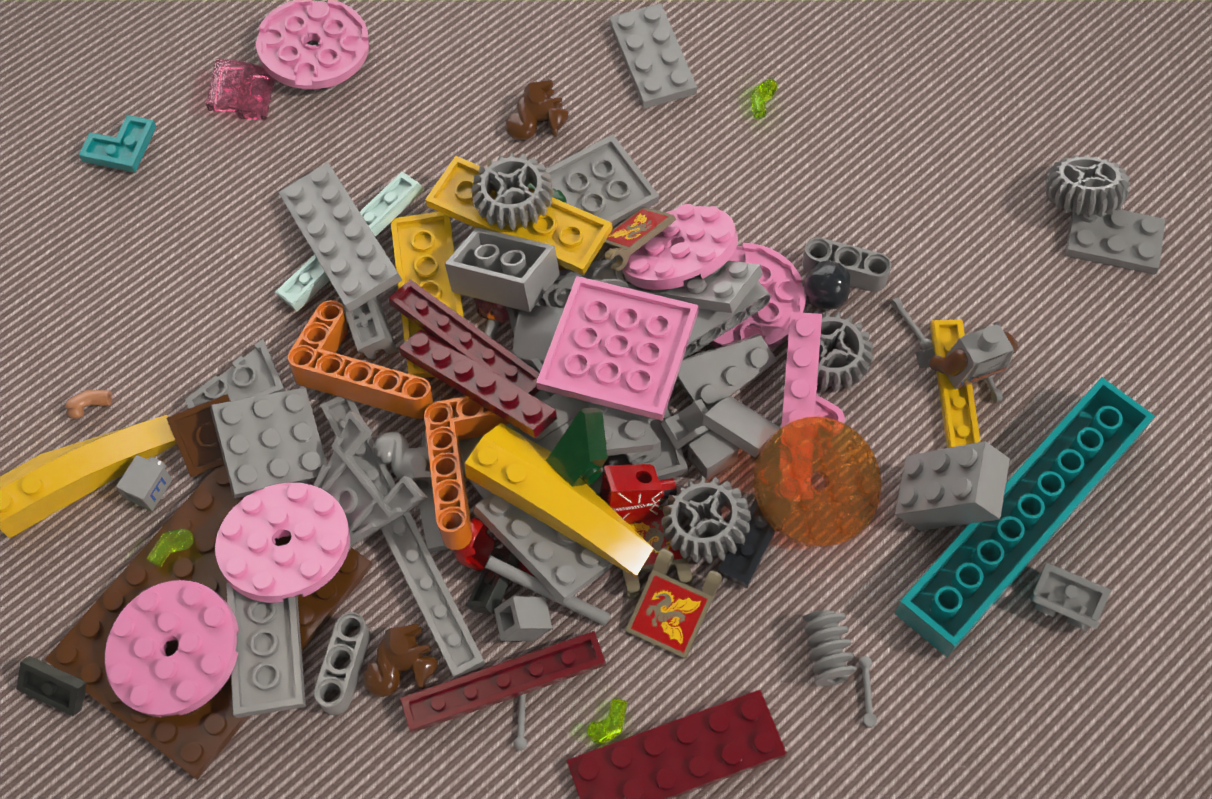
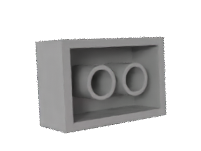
(502, 269)
(953, 486)

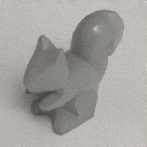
(405, 461)

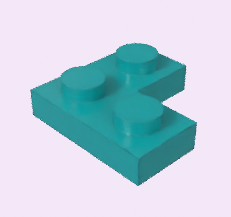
(121, 151)

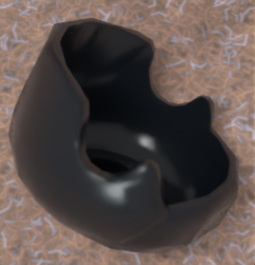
(827, 285)

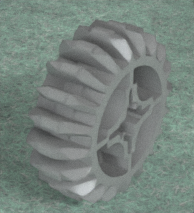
(1087, 185)
(514, 201)
(841, 365)
(700, 503)

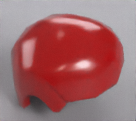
(478, 550)

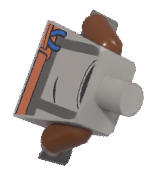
(973, 356)

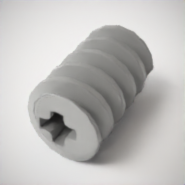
(828, 647)

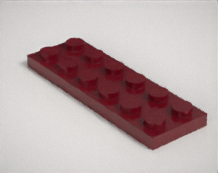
(682, 753)

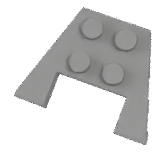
(355, 492)

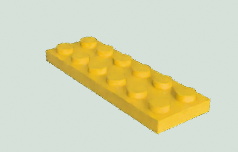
(571, 230)
(420, 251)

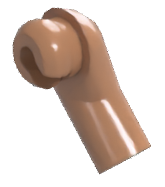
(85, 398)

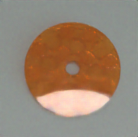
(786, 490)

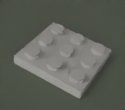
(603, 182)
(268, 440)

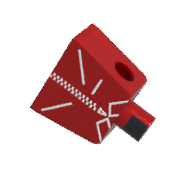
(635, 490)

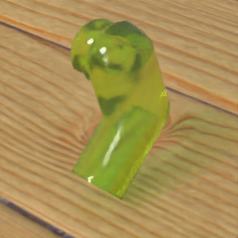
(761, 95)
(169, 543)
(611, 726)

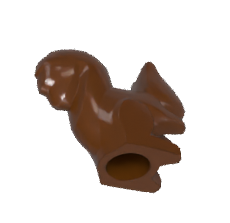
(535, 107)
(395, 654)

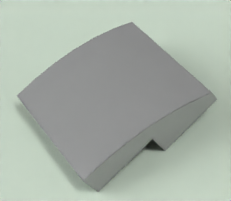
(535, 332)
(739, 425)

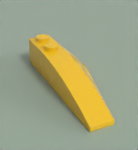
(74, 471)
(521, 475)

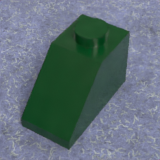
(581, 449)

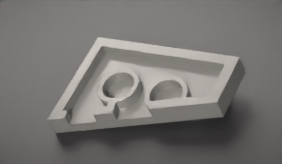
(724, 370)
(247, 378)

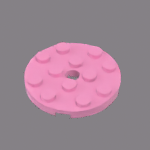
(294, 63)
(689, 247)
(786, 292)
(272, 572)
(199, 668)

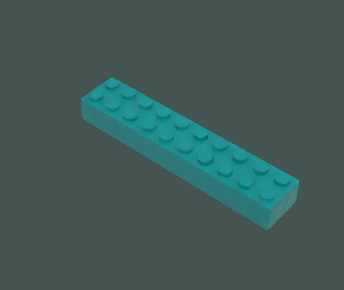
(1034, 507)

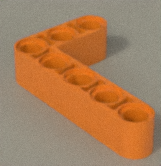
(319, 367)
(445, 426)

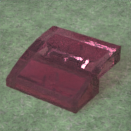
(240, 89)

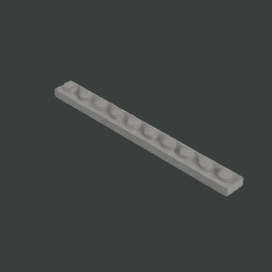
(414, 558)

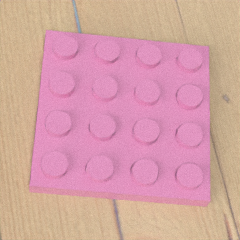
(618, 348)

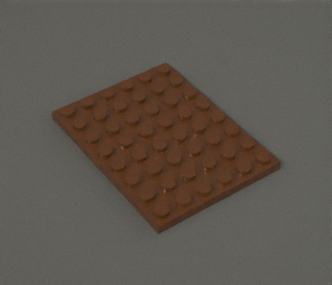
(201, 735)

